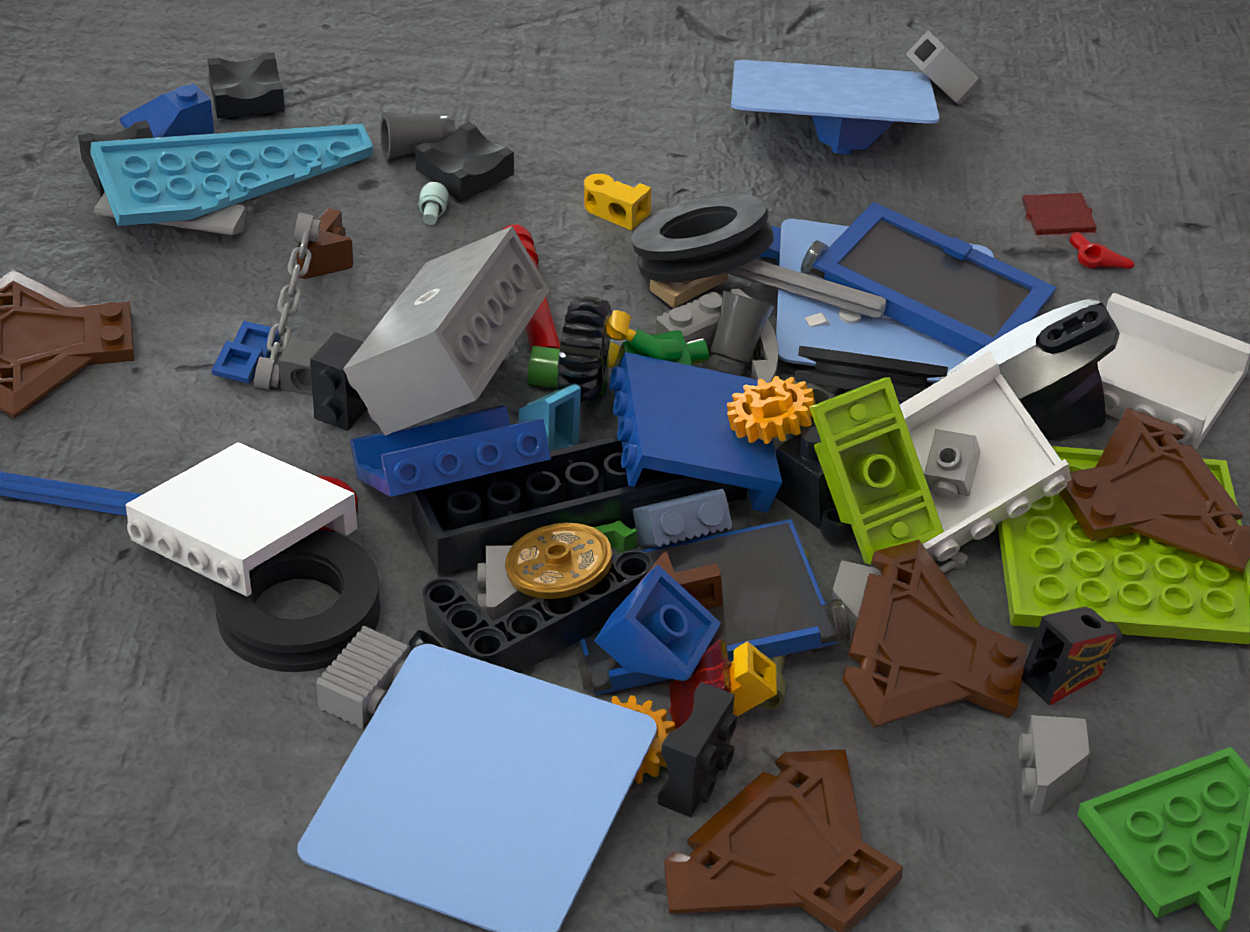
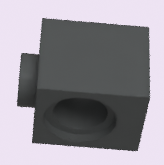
(295, 365)

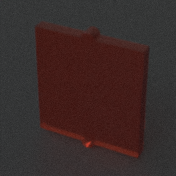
(1059, 213)
(711, 670)

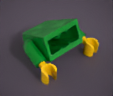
(663, 346)

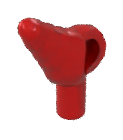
(1097, 255)

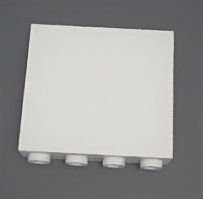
(1170, 368)
(1014, 457)
(236, 514)

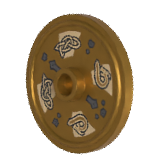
(558, 560)

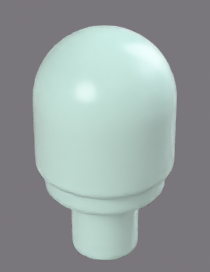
(433, 202)

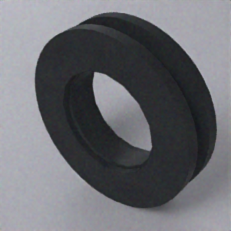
(702, 238)
(856, 370)
(309, 641)

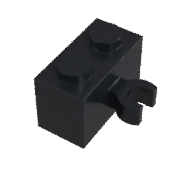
(333, 396)

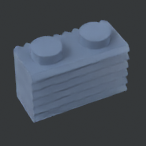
(682, 518)

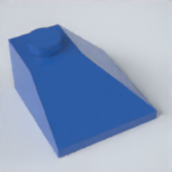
(175, 113)
(848, 133)
(658, 629)

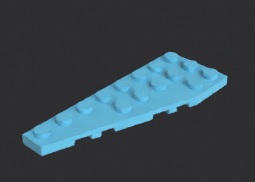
(207, 172)

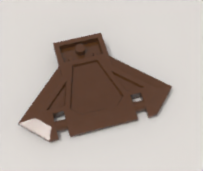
(53, 338)
(1158, 494)
(925, 644)
(785, 848)

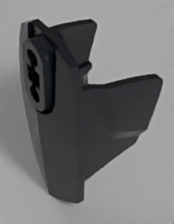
(1056, 368)

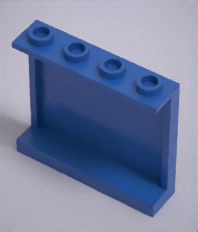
(679, 424)
(448, 450)

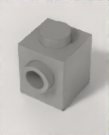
(952, 463)

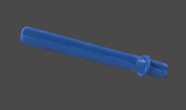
(65, 493)

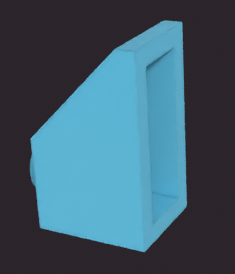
(560, 416)

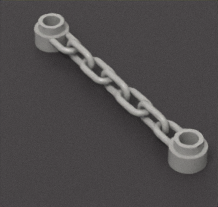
(267, 370)

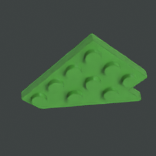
(1179, 834)

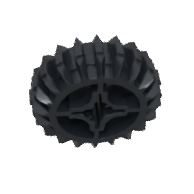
(584, 346)

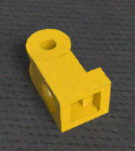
(617, 201)
(747, 678)

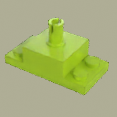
(874, 468)

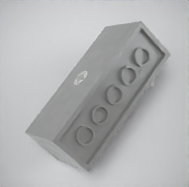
(447, 332)

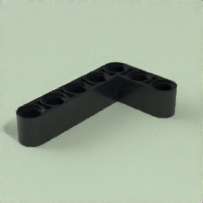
(535, 628)

